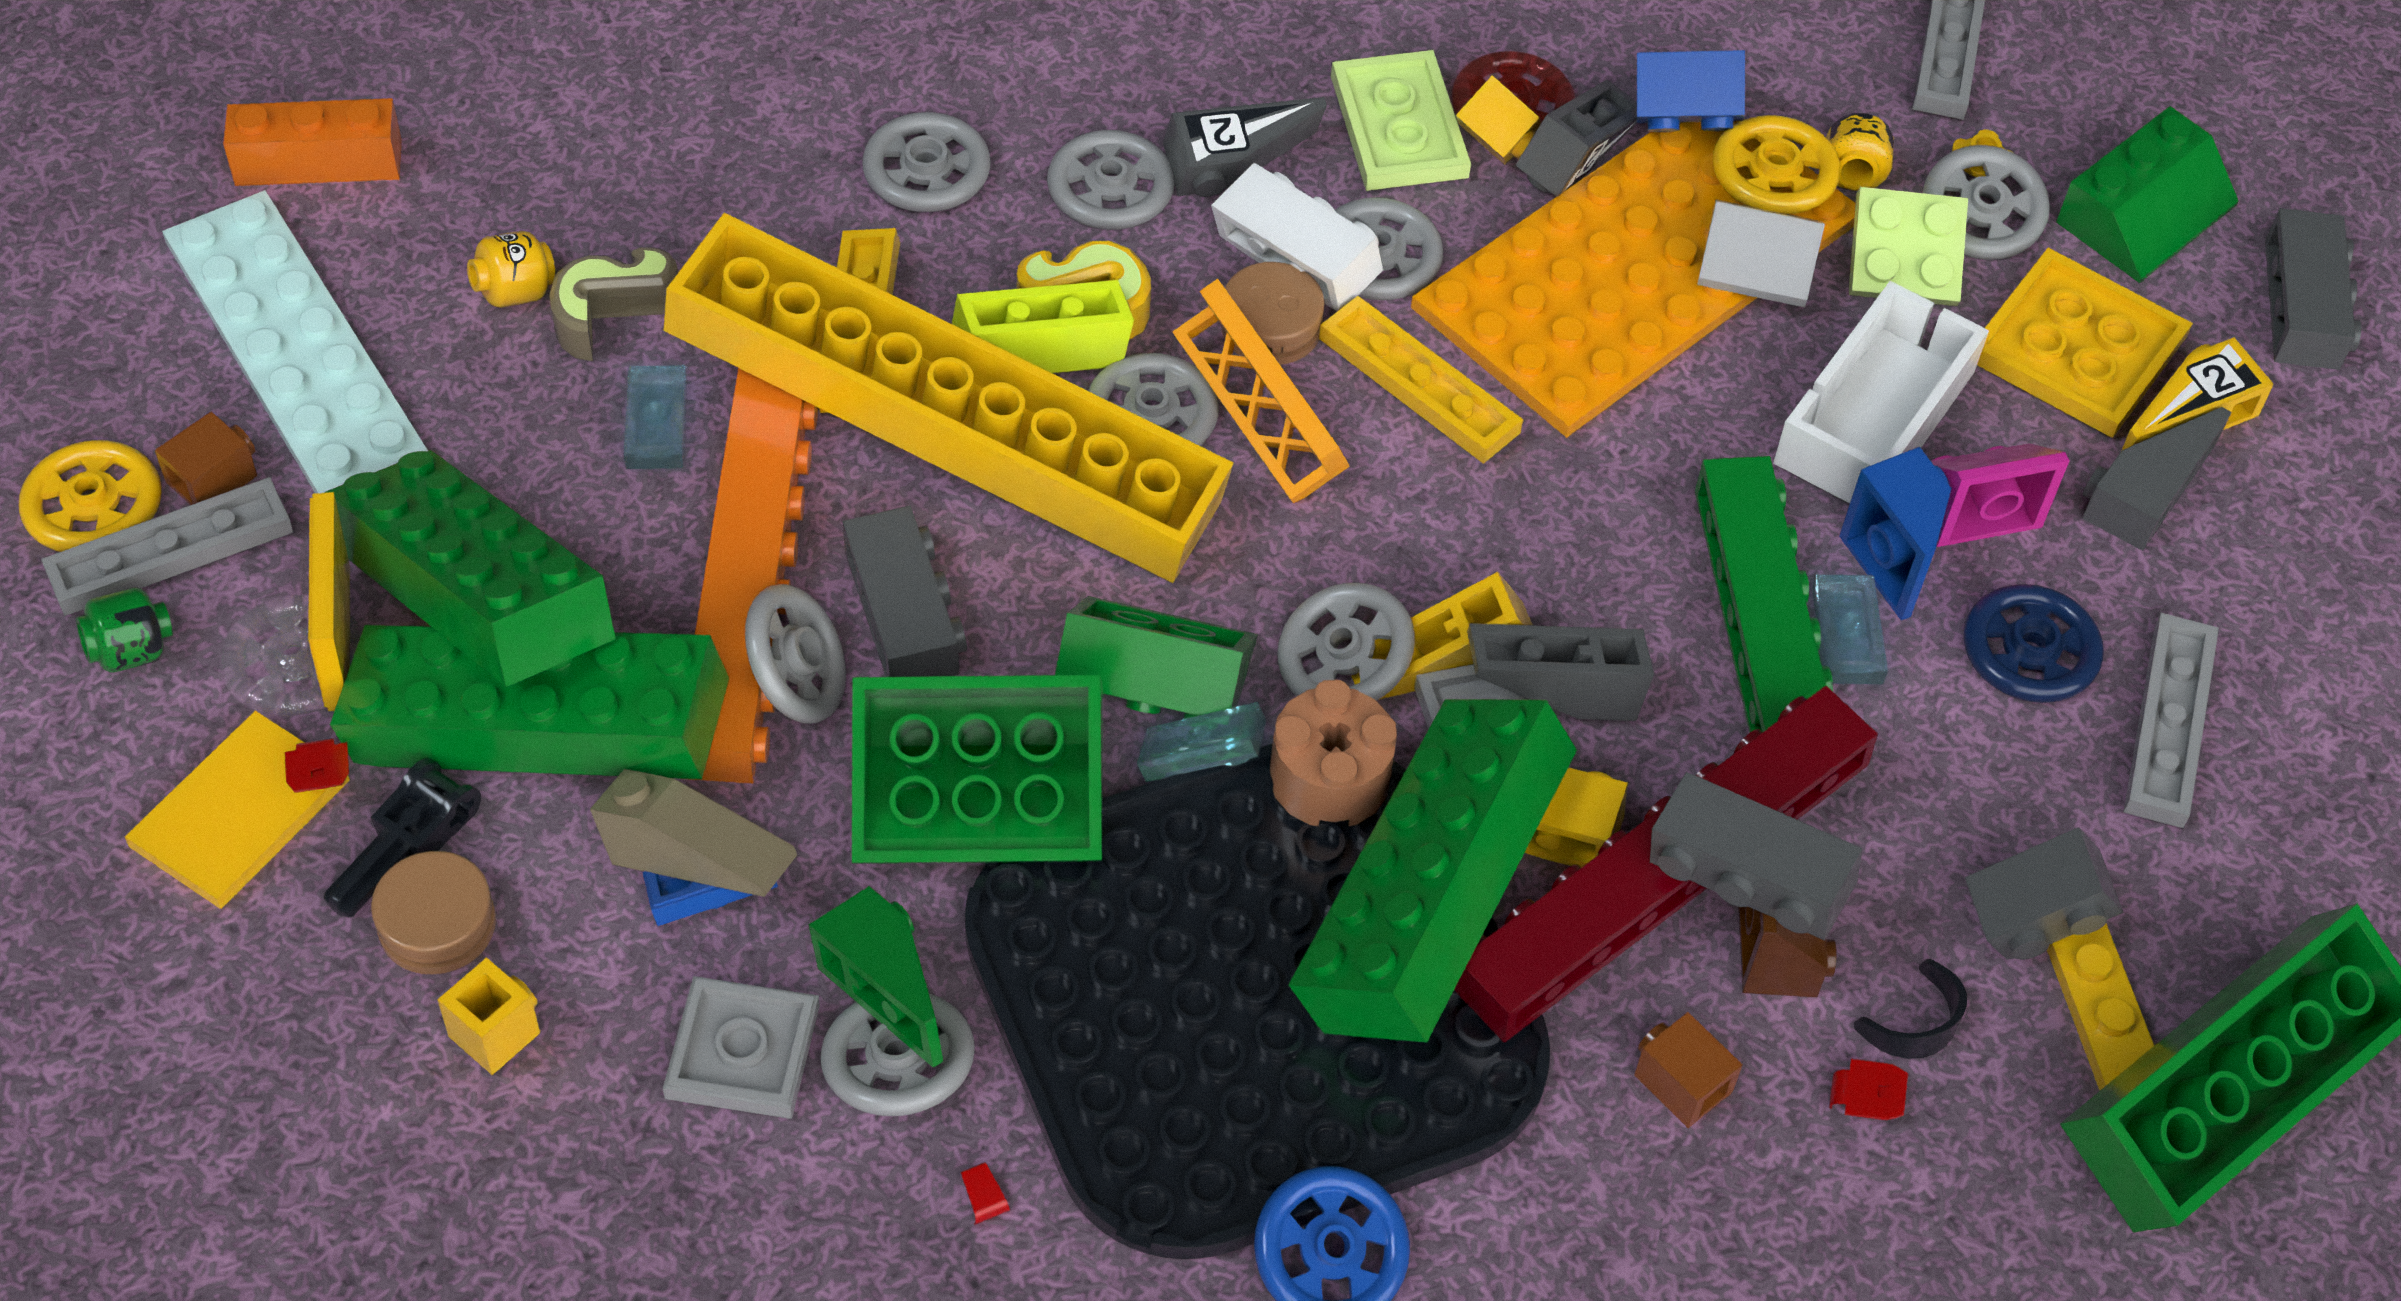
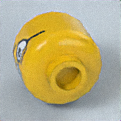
(511, 269)

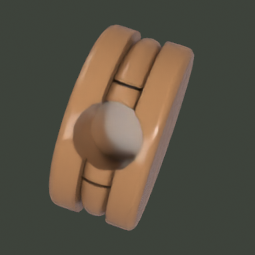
(1280, 306)
(433, 912)

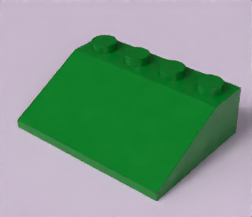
(977, 769)

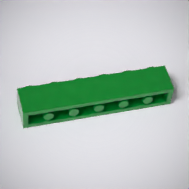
(1760, 586)

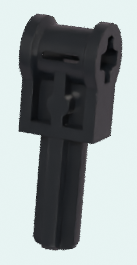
(411, 821)

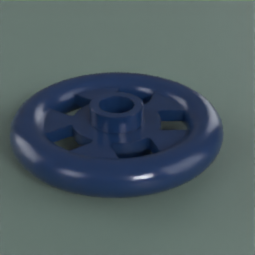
(2037, 605)

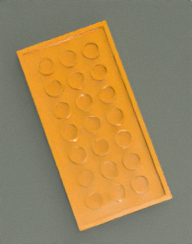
(1602, 279)

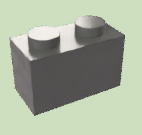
(2044, 895)

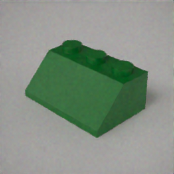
(2150, 195)
(1156, 657)

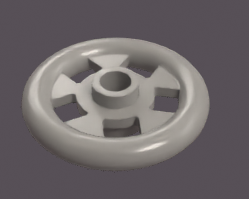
(1107, 145)
(926, 162)
(1998, 164)
(1417, 230)
(1178, 376)
(1342, 601)
(796, 653)
(915, 1091)

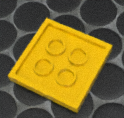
(2081, 342)

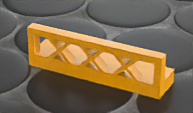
(1268, 374)

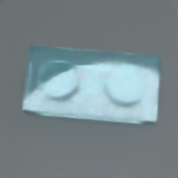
(655, 417)
(1850, 628)
(1202, 742)

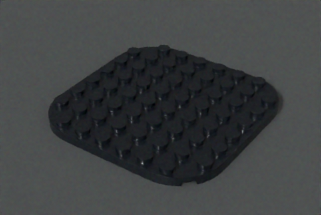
(1167, 1032)

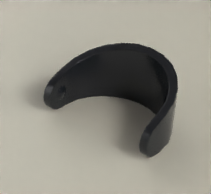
(1923, 1043)

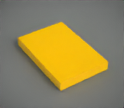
(328, 597)
(229, 813)

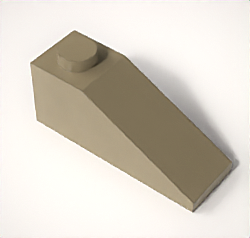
(682, 834)

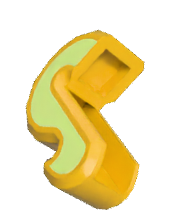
(1094, 263)

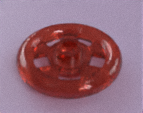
(1512, 66)

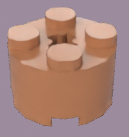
(1332, 755)

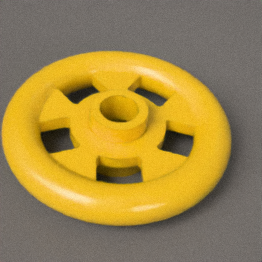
(1776, 164)
(96, 457)

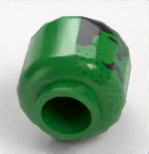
(123, 629)

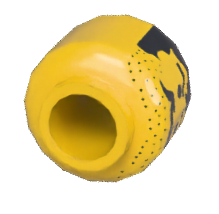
(1863, 149)

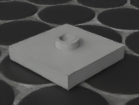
(741, 1047)

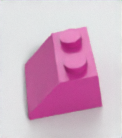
(1999, 491)

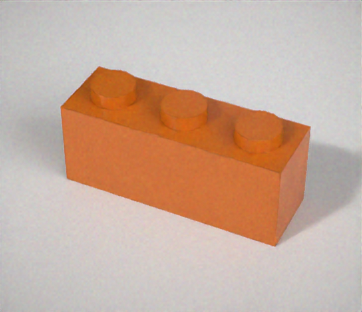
(313, 142)

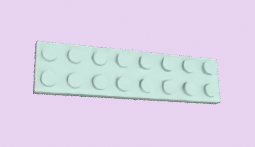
(292, 342)

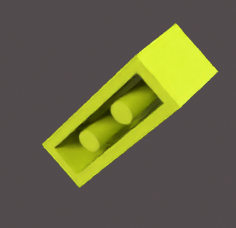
(1052, 325)

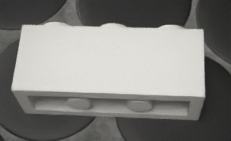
(1281, 224)

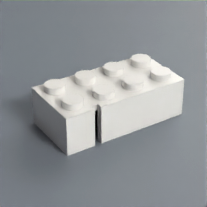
(1879, 391)

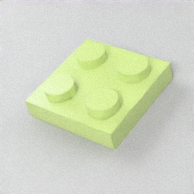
(1908, 241)

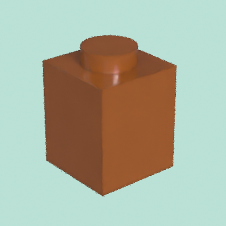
(207, 459)
(1686, 1068)

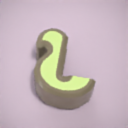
(605, 289)

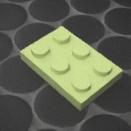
(1400, 120)

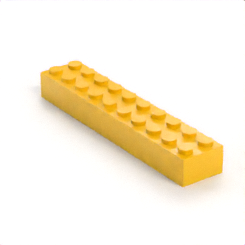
(947, 396)

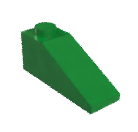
(874, 959)

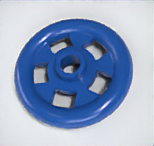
(1329, 1188)

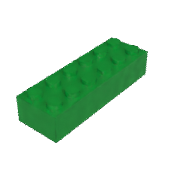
(472, 567)
(621, 706)
(1434, 869)
(2241, 1070)

